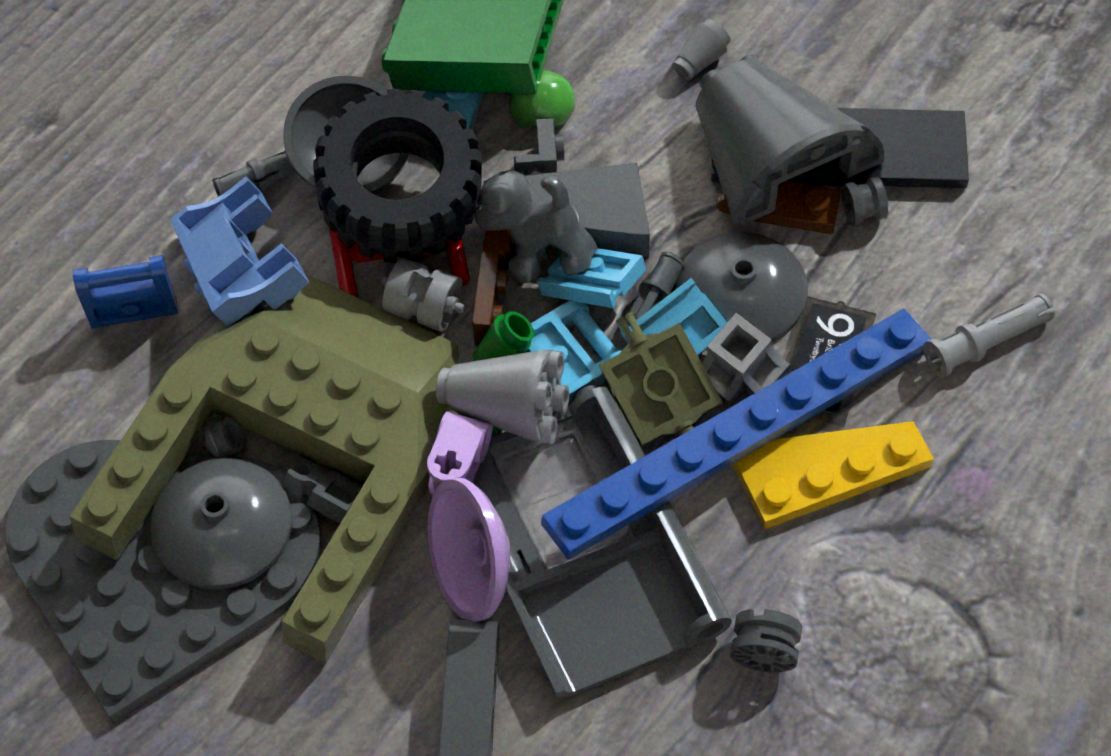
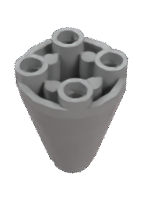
(510, 392)

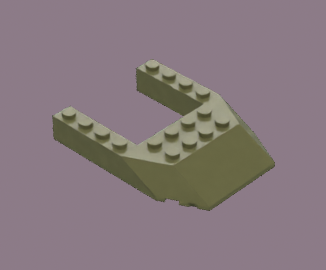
(321, 381)

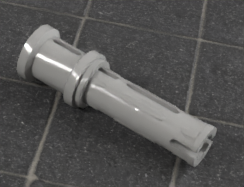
(972, 341)

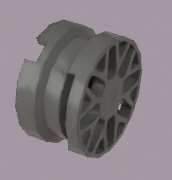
(766, 641)

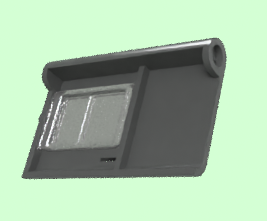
(620, 599)

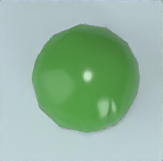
(553, 100)

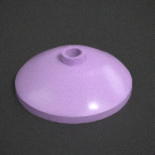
(468, 549)

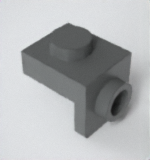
(549, 151)

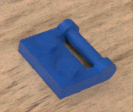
(126, 293)

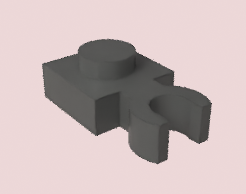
(327, 493)

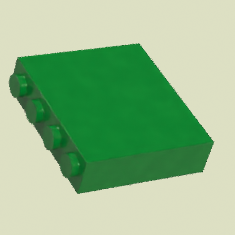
(471, 45)

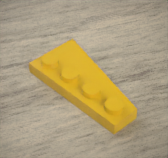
(822, 469)

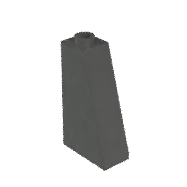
(607, 205)

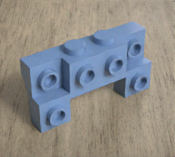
(224, 259)

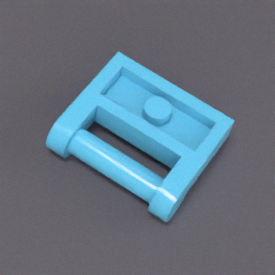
(552, 334)

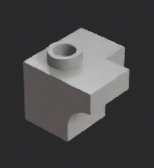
(742, 360)

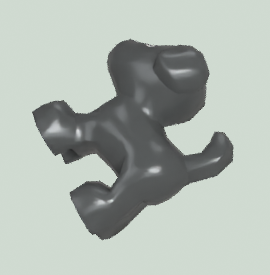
(509, 206)

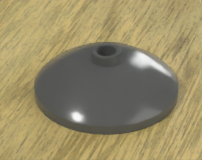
(312, 112)
(767, 297)
(226, 545)

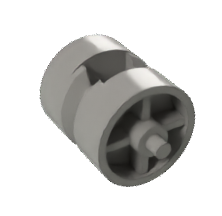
(427, 296)

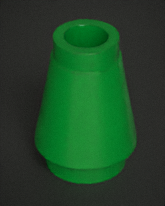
(507, 336)

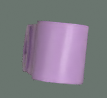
(457, 449)

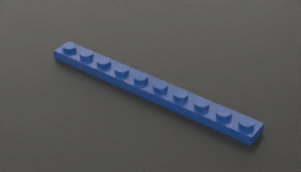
(732, 434)

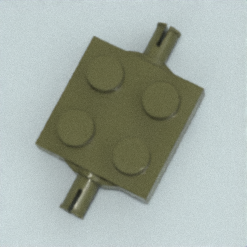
(659, 382)

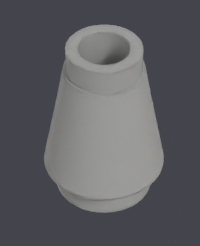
(702, 48)

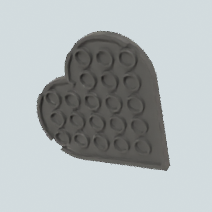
(129, 618)

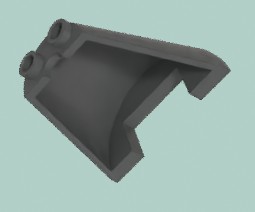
(771, 131)

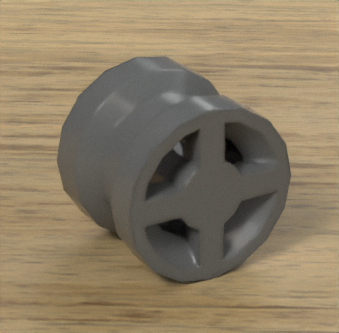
(864, 201)

